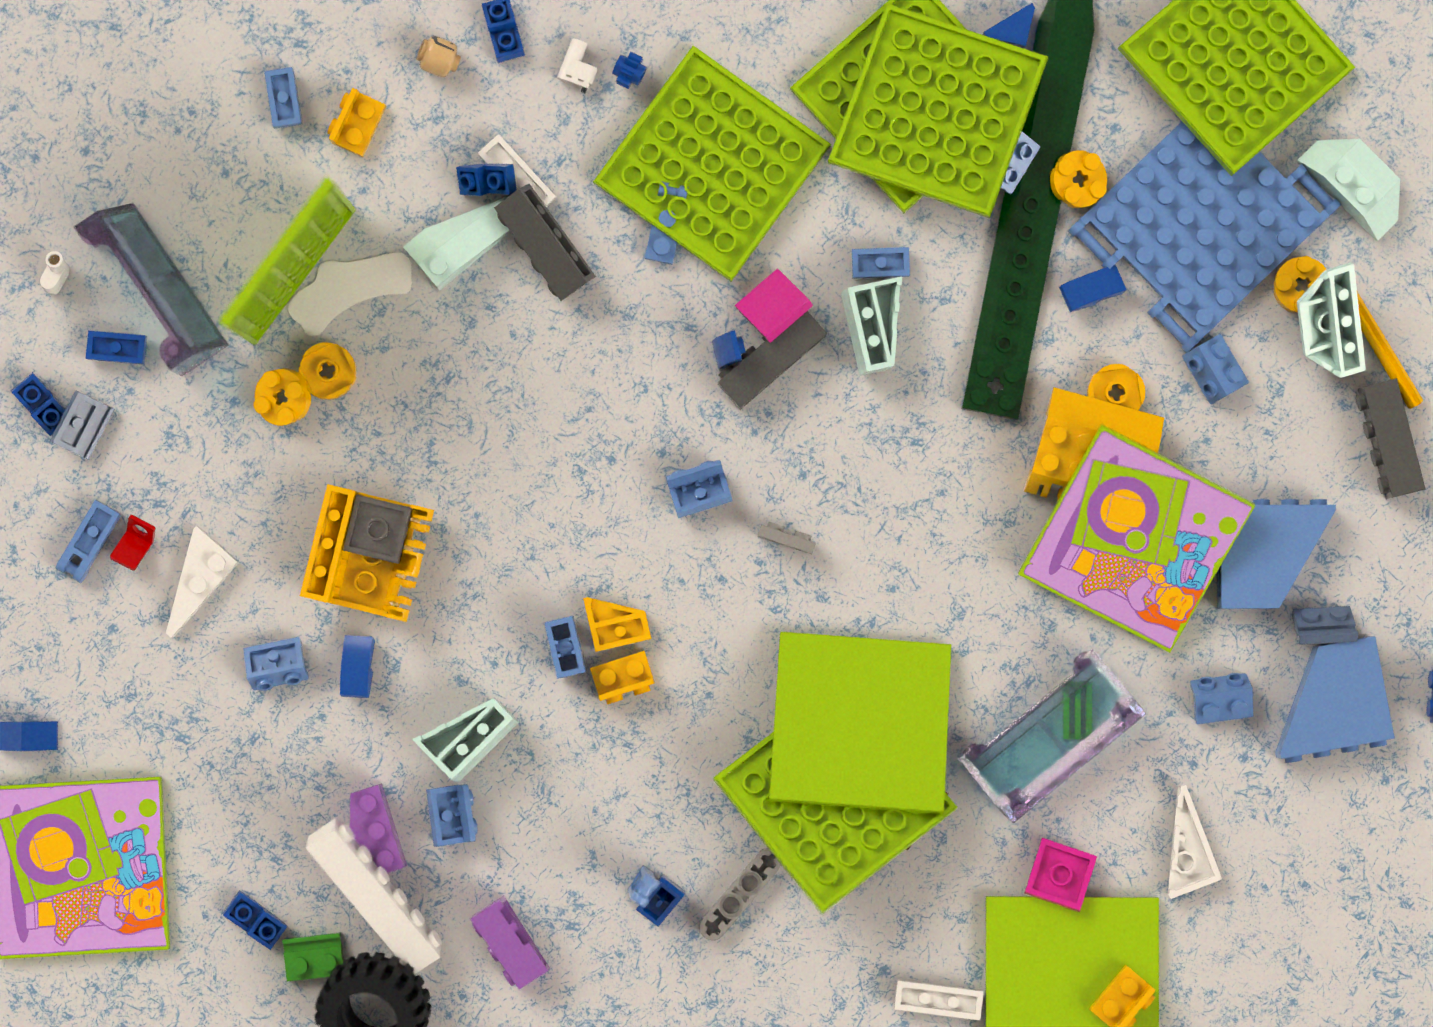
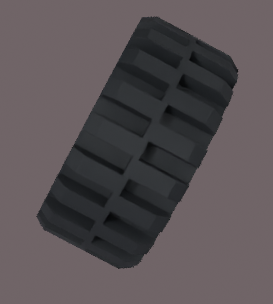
(378, 977)

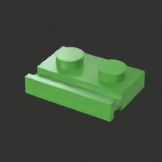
(312, 956)

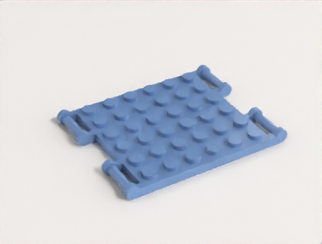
(1199, 230)

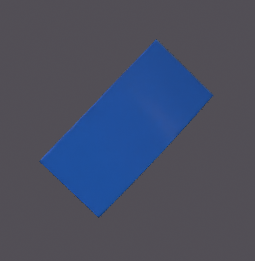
(503, 30)
(486, 178)
(1092, 287)
(728, 349)
(39, 402)
(356, 666)
(255, 919)

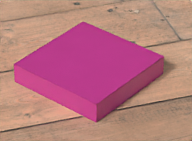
(773, 305)
(1060, 874)

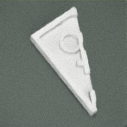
(202, 573)
(1191, 856)

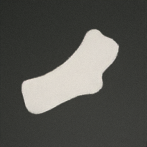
(346, 284)

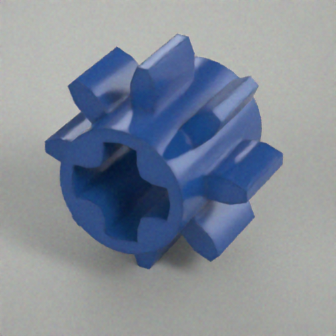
(629, 70)

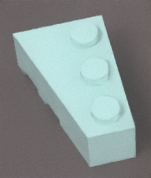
(872, 323)
(467, 739)

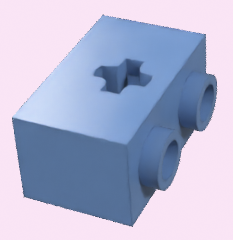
(565, 647)

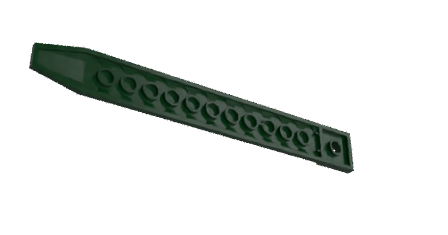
(1030, 216)

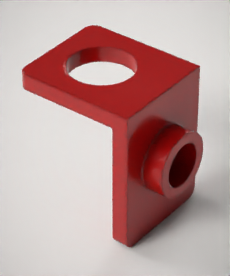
(134, 543)

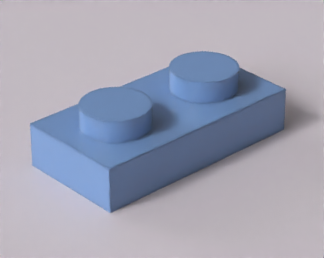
(283, 97)
(880, 262)

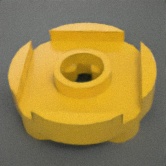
(1094, 179)
(1286, 277)
(333, 355)
(1124, 379)
(295, 390)

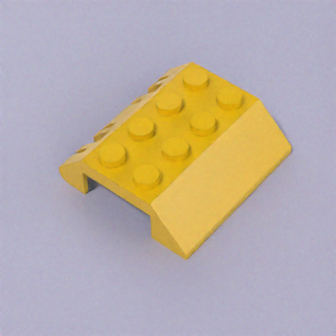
(1070, 429)
(357, 579)

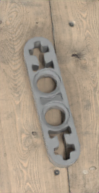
(738, 892)

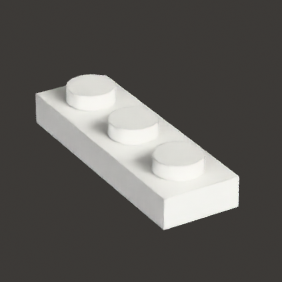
(499, 152)
(938, 999)

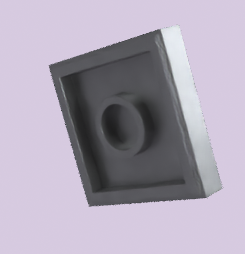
(377, 529)

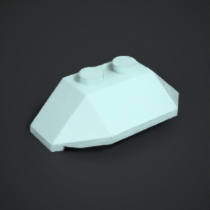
(1357, 181)
(1332, 322)

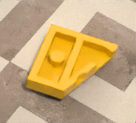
(615, 624)

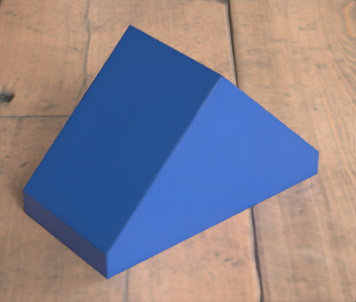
(1013, 29)
(29, 736)
(662, 901)

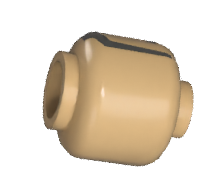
(438, 56)

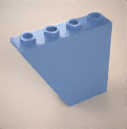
(1270, 553)
(1338, 703)

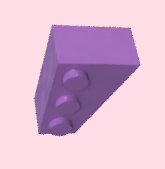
(375, 827)
(509, 943)

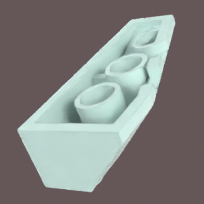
(455, 244)

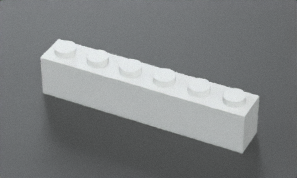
(374, 895)

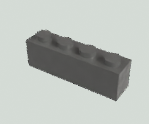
(544, 242)
(769, 360)
(1390, 439)

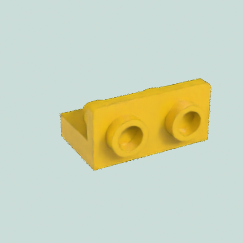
(356, 122)
(622, 676)
(1123, 999)

